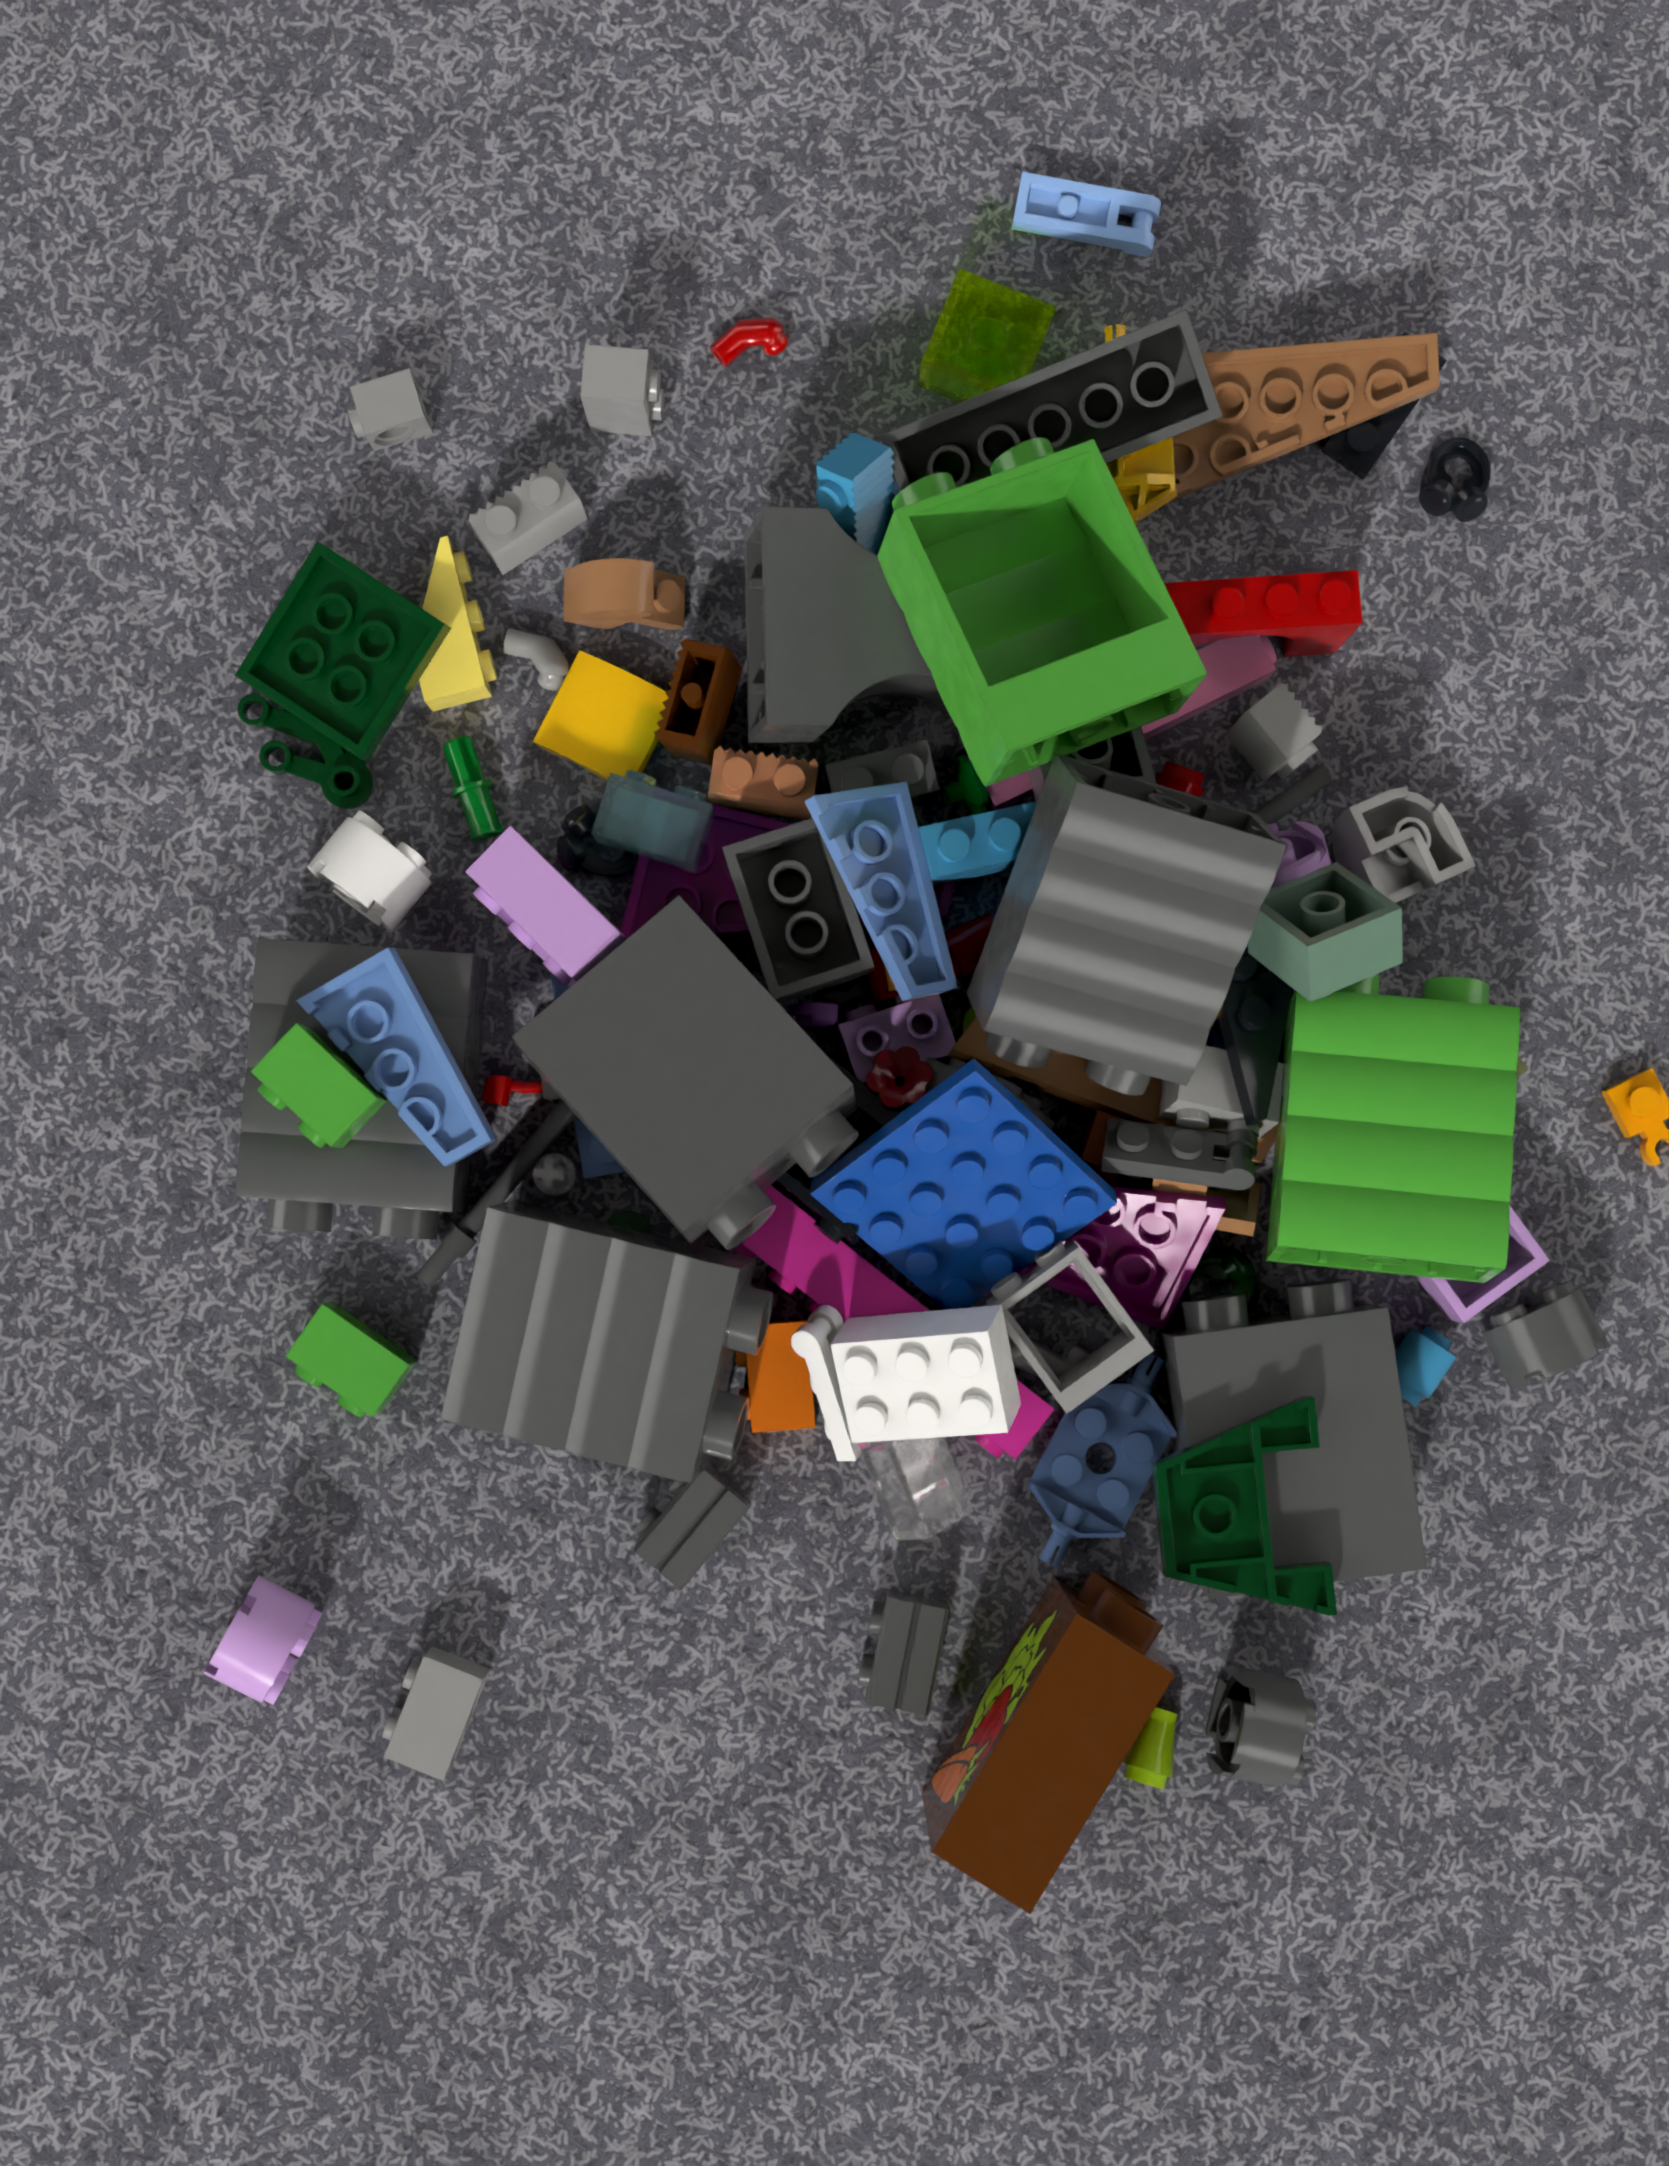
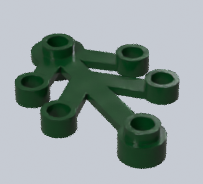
(324, 774)

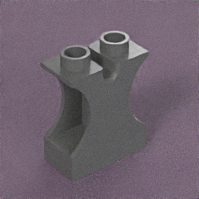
(819, 628)

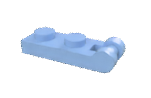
(1085, 213)

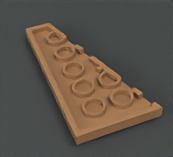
(1298, 395)

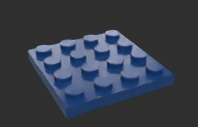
(963, 1188)

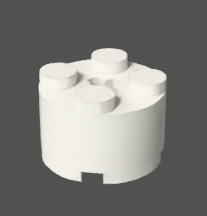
(371, 872)

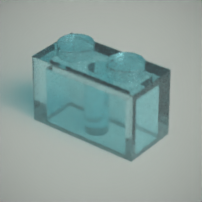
(654, 820)

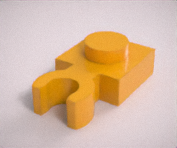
(1641, 1107)

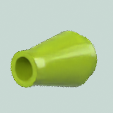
(1153, 1751)

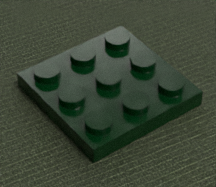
(342, 652)

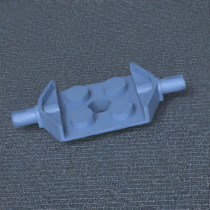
(1094, 1502)

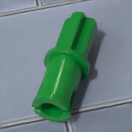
(472, 788)

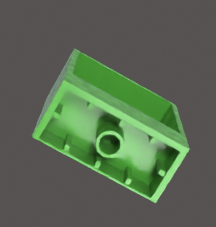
(1036, 607)
(1397, 1132)

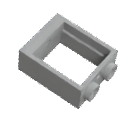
(1101, 1365)

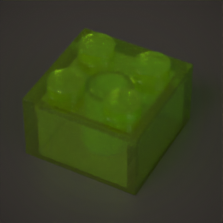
(984, 338)

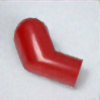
(749, 333)

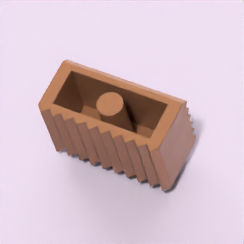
(762, 783)

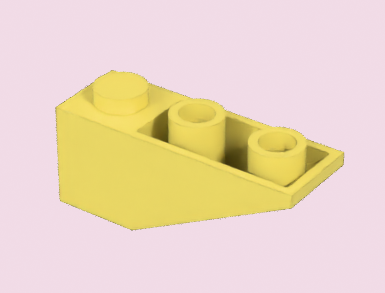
(459, 667)

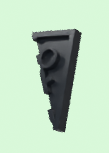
(1253, 1033)

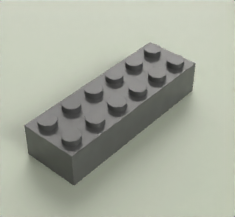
(1115, 393)

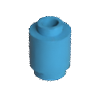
(1422, 1363)

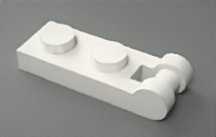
(813, 1344)

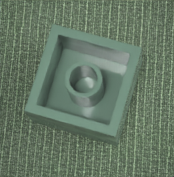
(1327, 932)

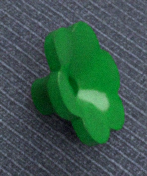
(965, 788)

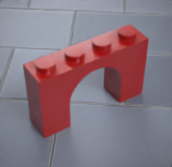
(1308, 609)

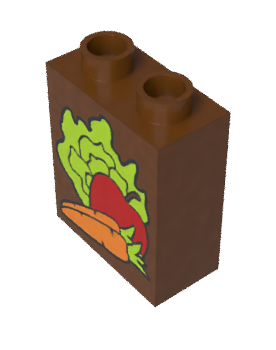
(1046, 1737)

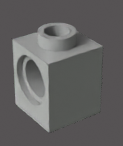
(389, 410)

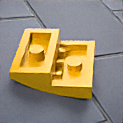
(603, 718)

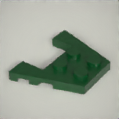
(1218, 1518)

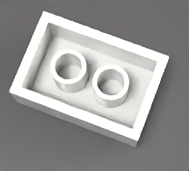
(926, 1374)

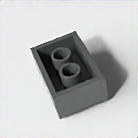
(798, 911)

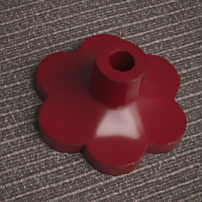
(899, 1067)

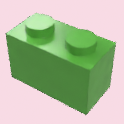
(317, 1088)
(350, 1360)

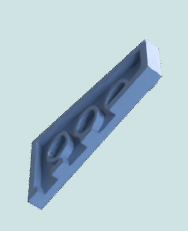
(888, 878)
(392, 1037)

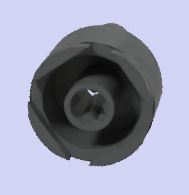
(1545, 1337)
(1259, 1727)

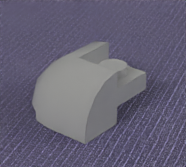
(1400, 843)

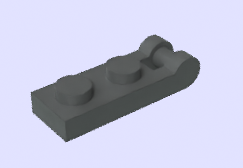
(1180, 1154)

